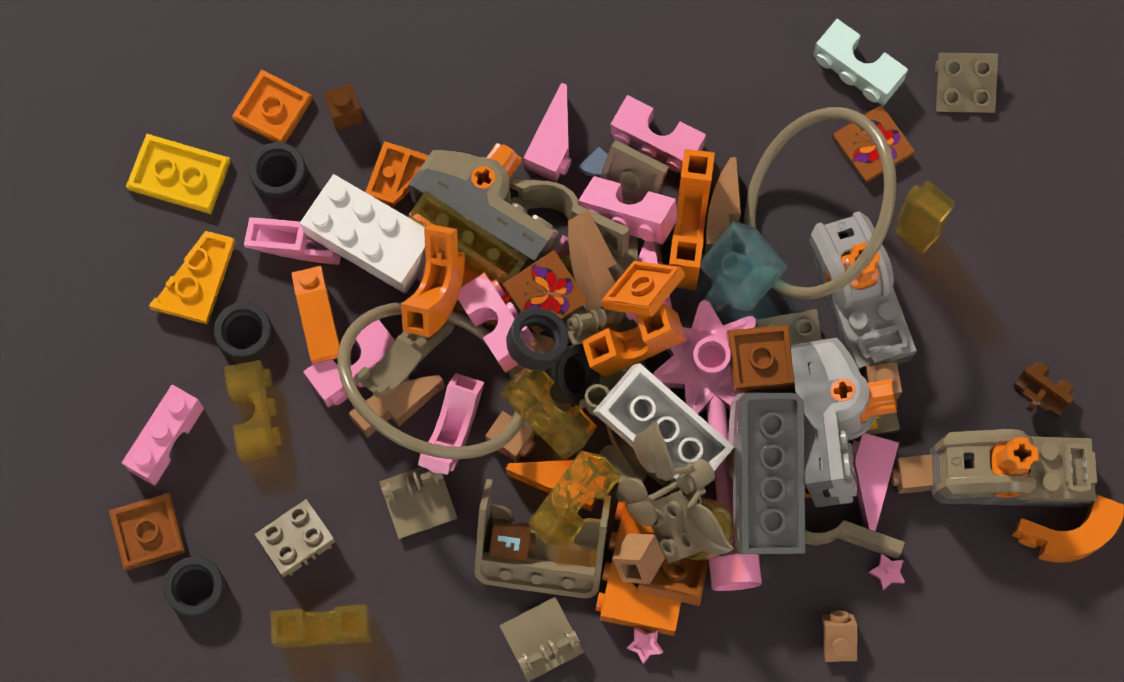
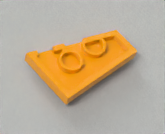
(198, 281)

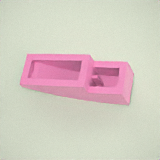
(286, 240)

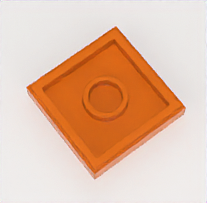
(272, 107)
(643, 288)

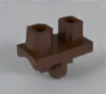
(1042, 391)

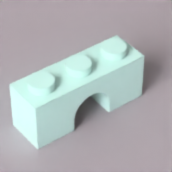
(875, 79)

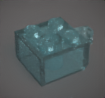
(741, 268)

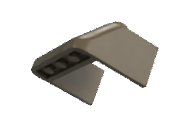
(550, 568)

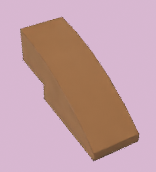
(724, 204)
(590, 259)
(401, 402)

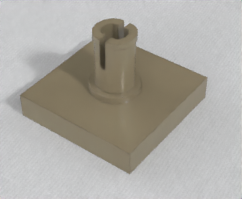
(634, 172)

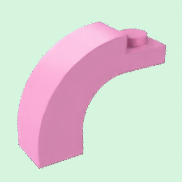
(454, 420)

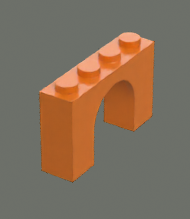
(691, 215)
(622, 601)

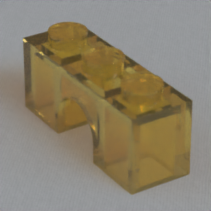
(530, 396)
(258, 436)
(585, 479)
(332, 627)

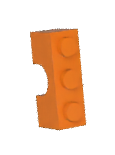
(615, 351)

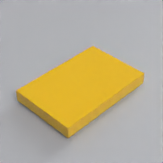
(178, 173)

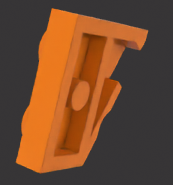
(393, 173)

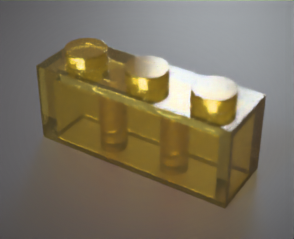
(924, 216)

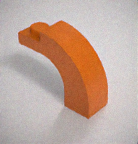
(441, 283)
(1097, 528)

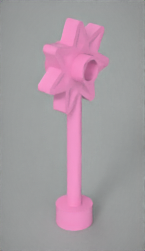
(704, 373)

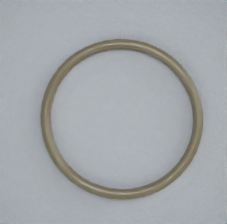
(888, 202)
(393, 433)

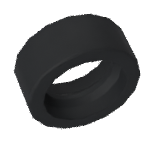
(270, 152)
(228, 316)
(542, 319)
(587, 376)
(177, 572)

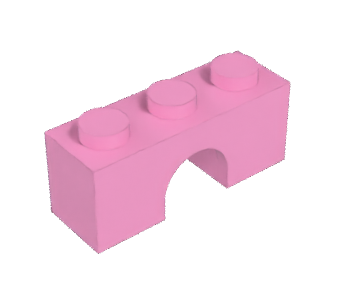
(632, 128)
(648, 219)
(483, 303)
(324, 376)
(151, 450)

